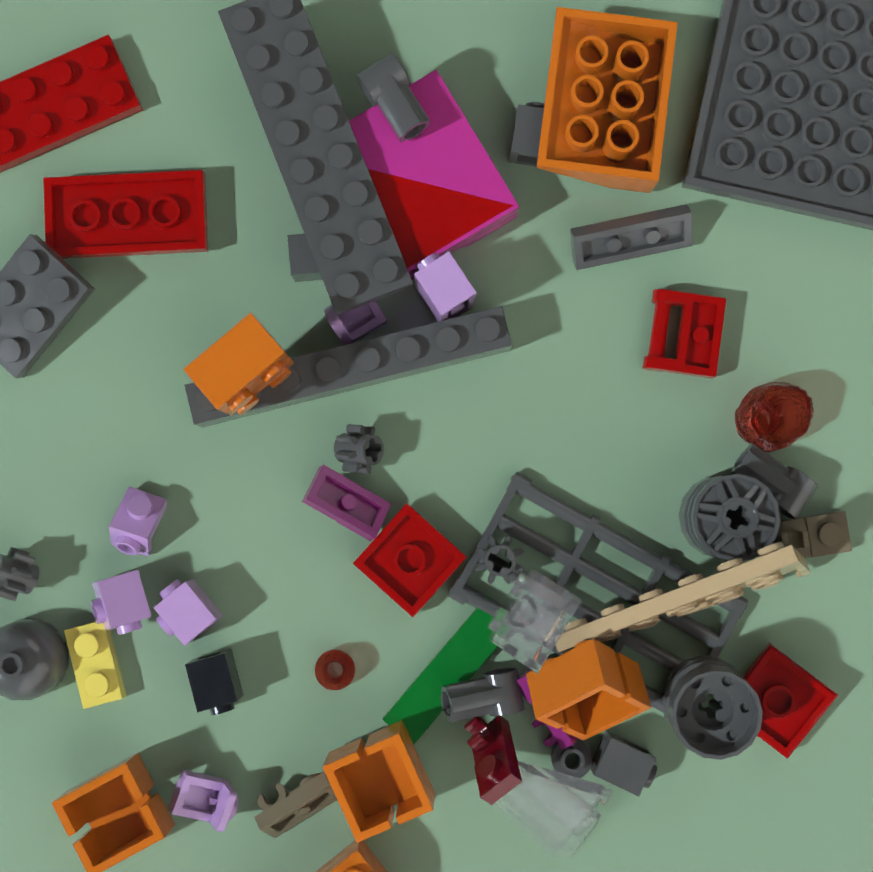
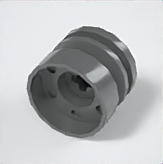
(711, 532)
(728, 722)

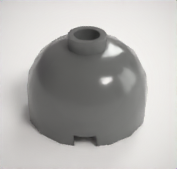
(31, 659)

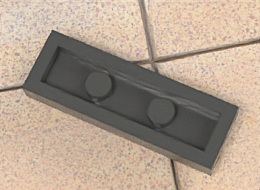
(631, 237)

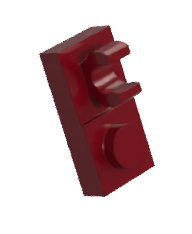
(494, 757)

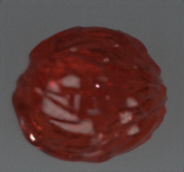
(774, 415)

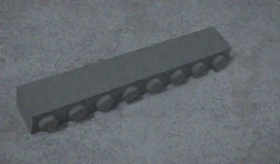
(372, 363)

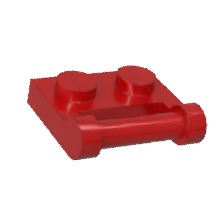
(697, 337)

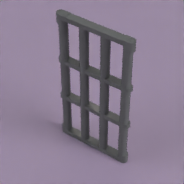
(574, 562)

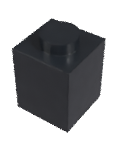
(214, 682)

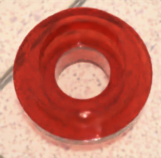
(335, 682)

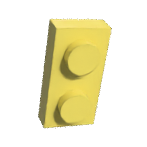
(95, 664)

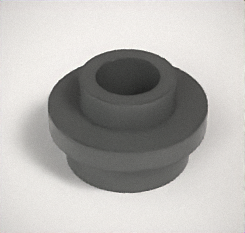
(581, 768)

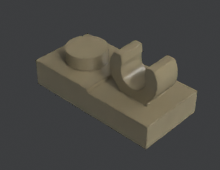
(816, 534)
(294, 806)

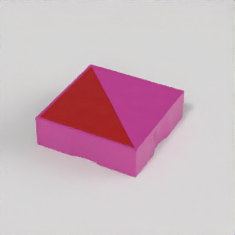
(437, 186)

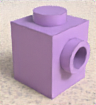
(120, 602)
(185, 611)

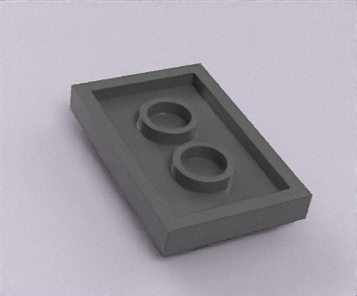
(36, 303)

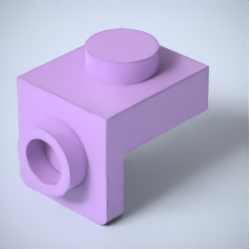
(136, 522)
(204, 799)

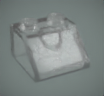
(533, 619)

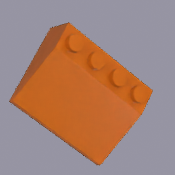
(607, 98)

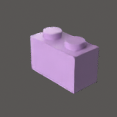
(444, 286)

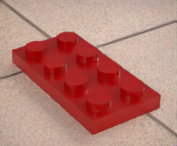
(63, 101)
(126, 214)

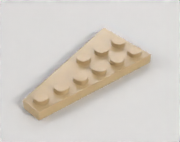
(692, 595)

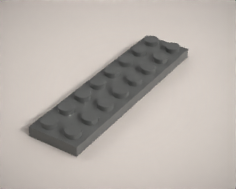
(316, 151)

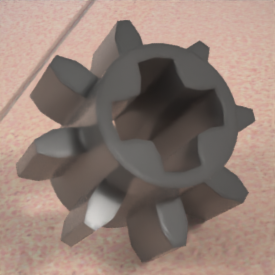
(358, 449)
(502, 570)
(17, 574)

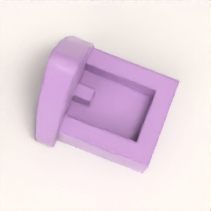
(356, 322)

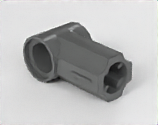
(389, 89)
(788, 485)
(492, 694)

